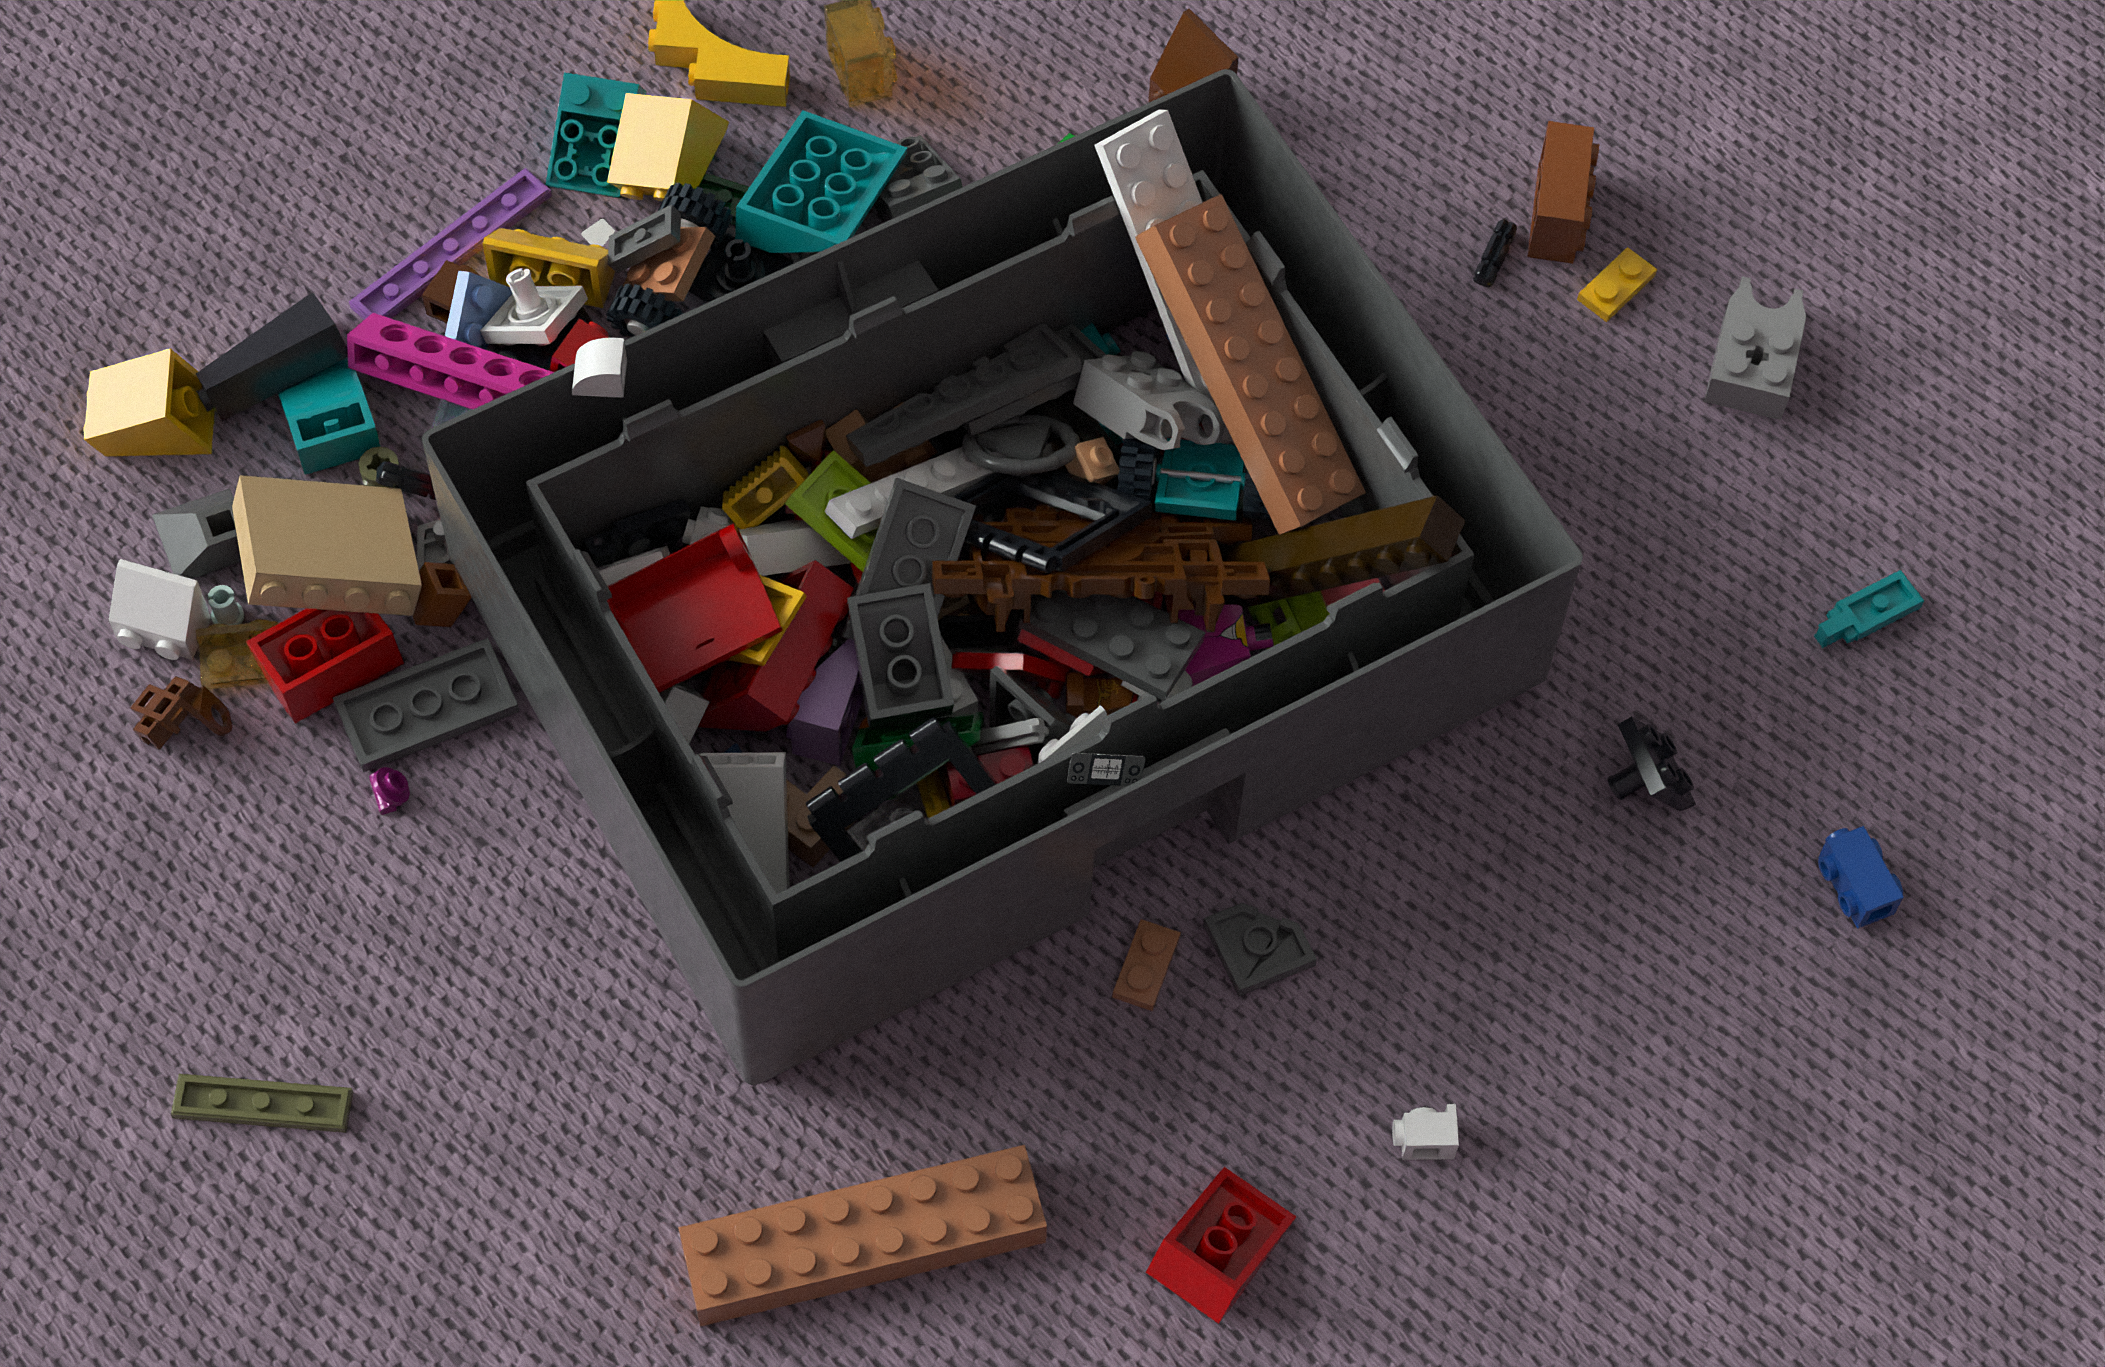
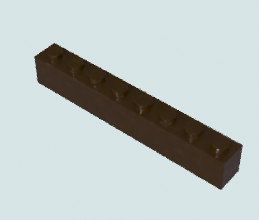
(1351, 549)

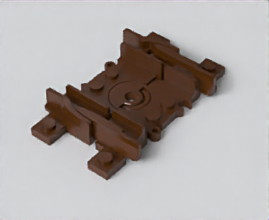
(1162, 554)

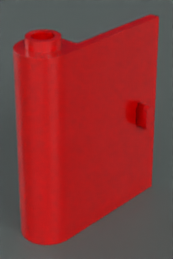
(694, 608)

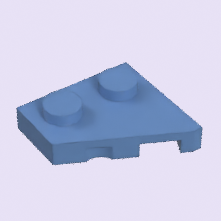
(472, 306)

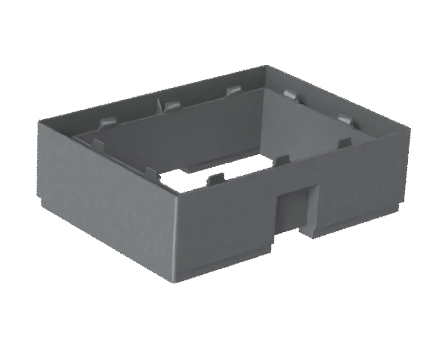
(869, 331)

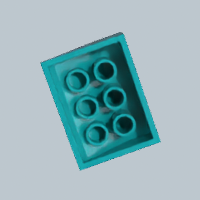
(815, 187)

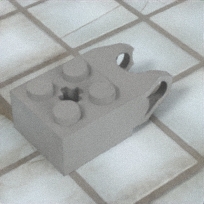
(1756, 354)
(1145, 401)

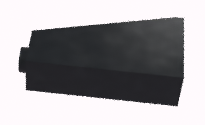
(272, 359)

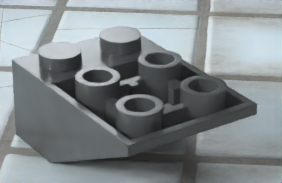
(917, 180)

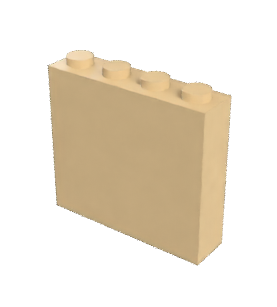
(325, 546)

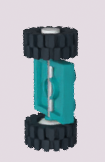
(1191, 479)

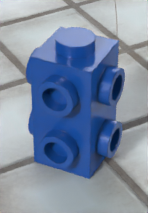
(1860, 876)

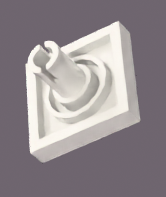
(533, 312)

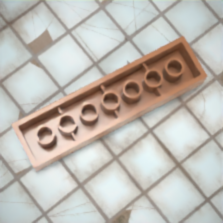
(1250, 364)
(862, 1235)

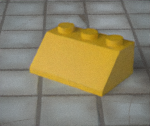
(550, 261)

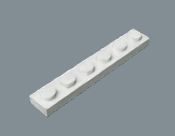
(864, 507)

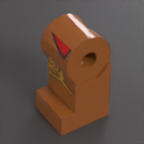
(1087, 694)

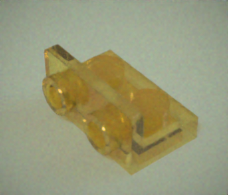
(226, 657)

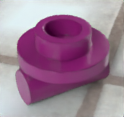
(389, 789)

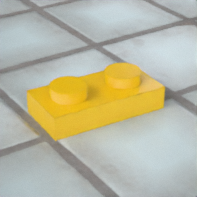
(1616, 284)

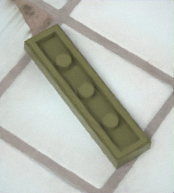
(262, 1103)

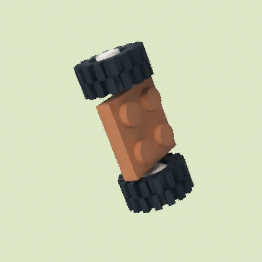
(667, 276)

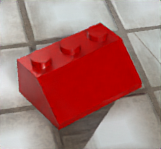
(323, 656)

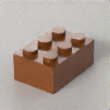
(1563, 192)

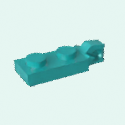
(1869, 610)

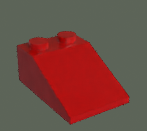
(1220, 1244)

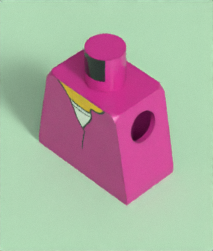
(1227, 645)

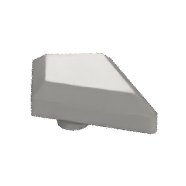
(432, 544)

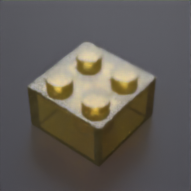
(860, 50)

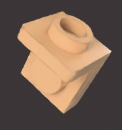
(1094, 462)

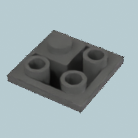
(199, 535)

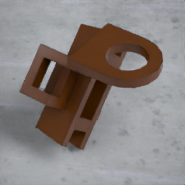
(171, 706)

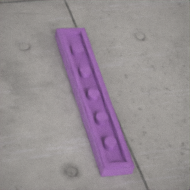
(455, 243)

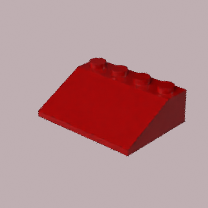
(767, 695)

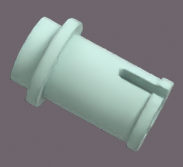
(224, 607)

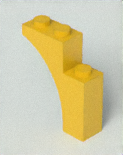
(716, 66)

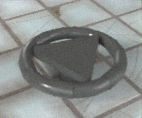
(1023, 443)

